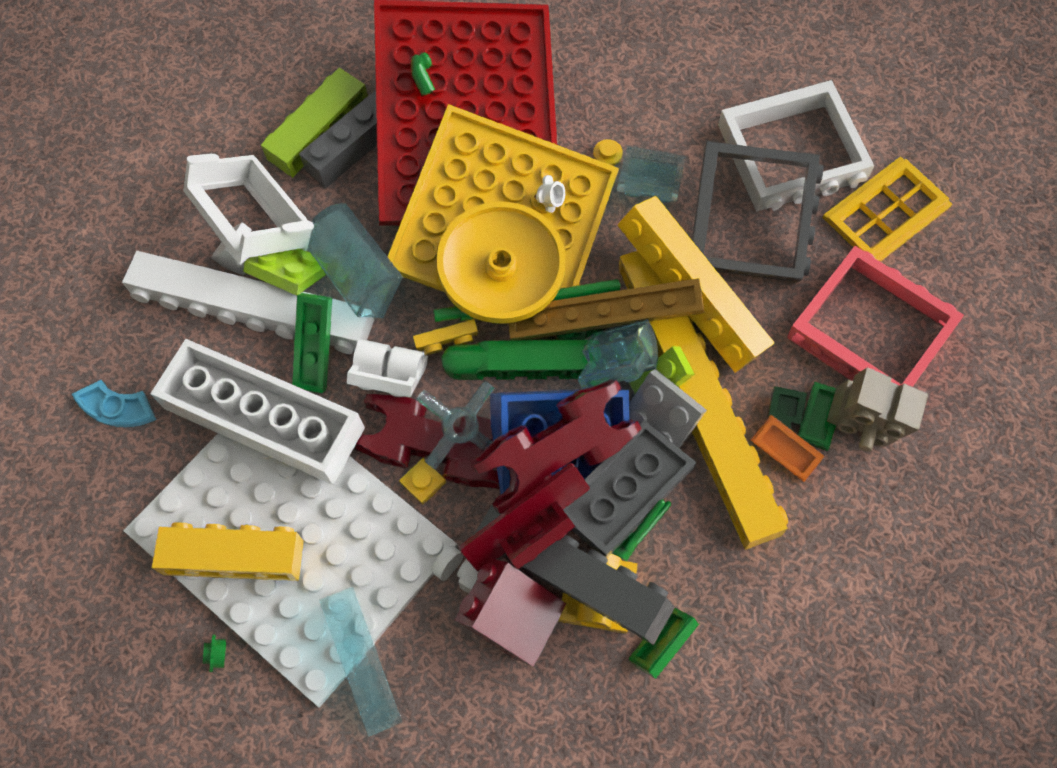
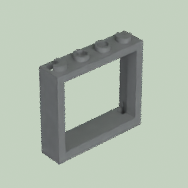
(808, 207)

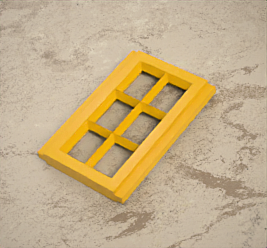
(873, 187)

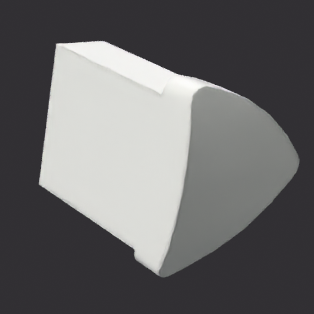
(223, 256)

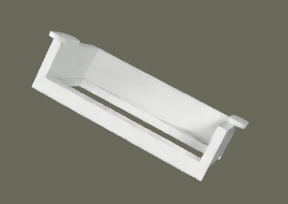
(210, 172)

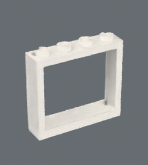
(787, 105)

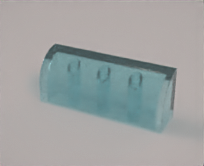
(353, 261)

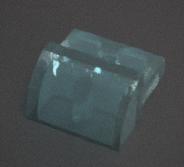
(651, 174)
(619, 354)

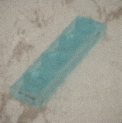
(360, 661)

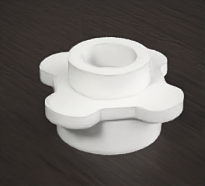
(550, 193)

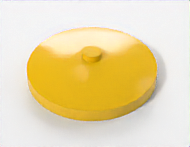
(501, 262)

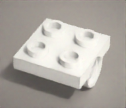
(386, 369)

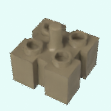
(877, 409)

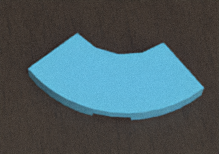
(114, 408)

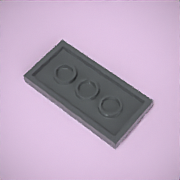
(627, 489)

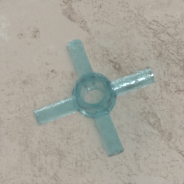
(448, 418)

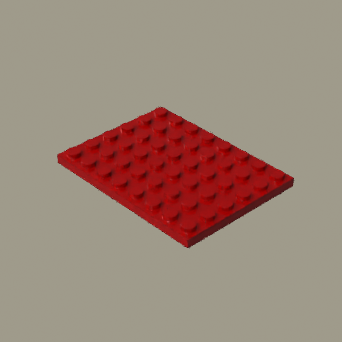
(483, 61)

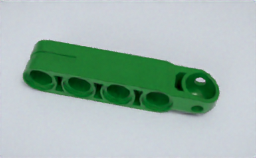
(515, 359)

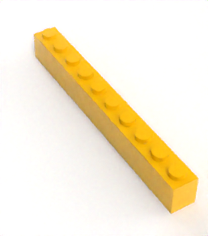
(718, 432)

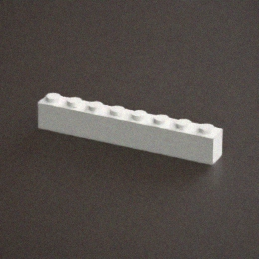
(233, 299)

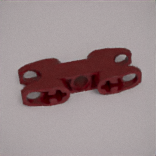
(412, 434)
(577, 434)

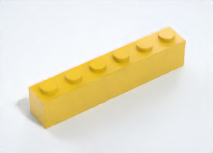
(676, 259)

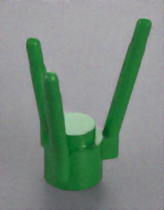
(628, 546)

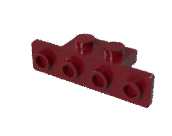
(528, 524)

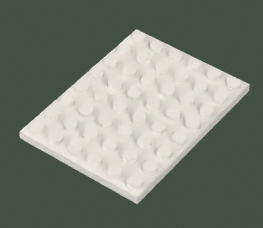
(351, 535)

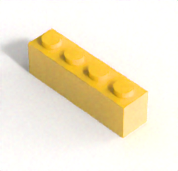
(228, 552)

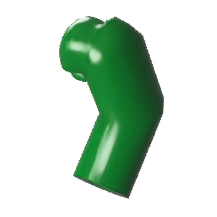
(419, 64)

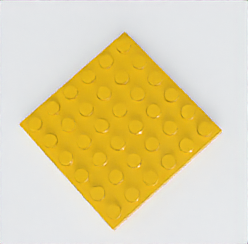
(489, 162)

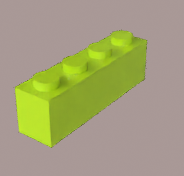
(314, 117)

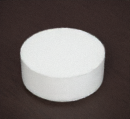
(447, 562)

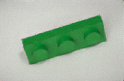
(312, 342)

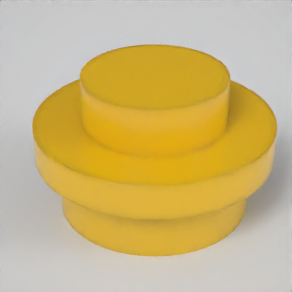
(608, 152)

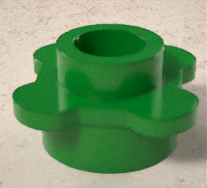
(214, 653)

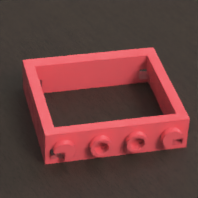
(917, 296)

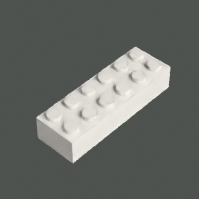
(259, 411)

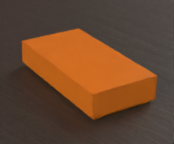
(787, 448)

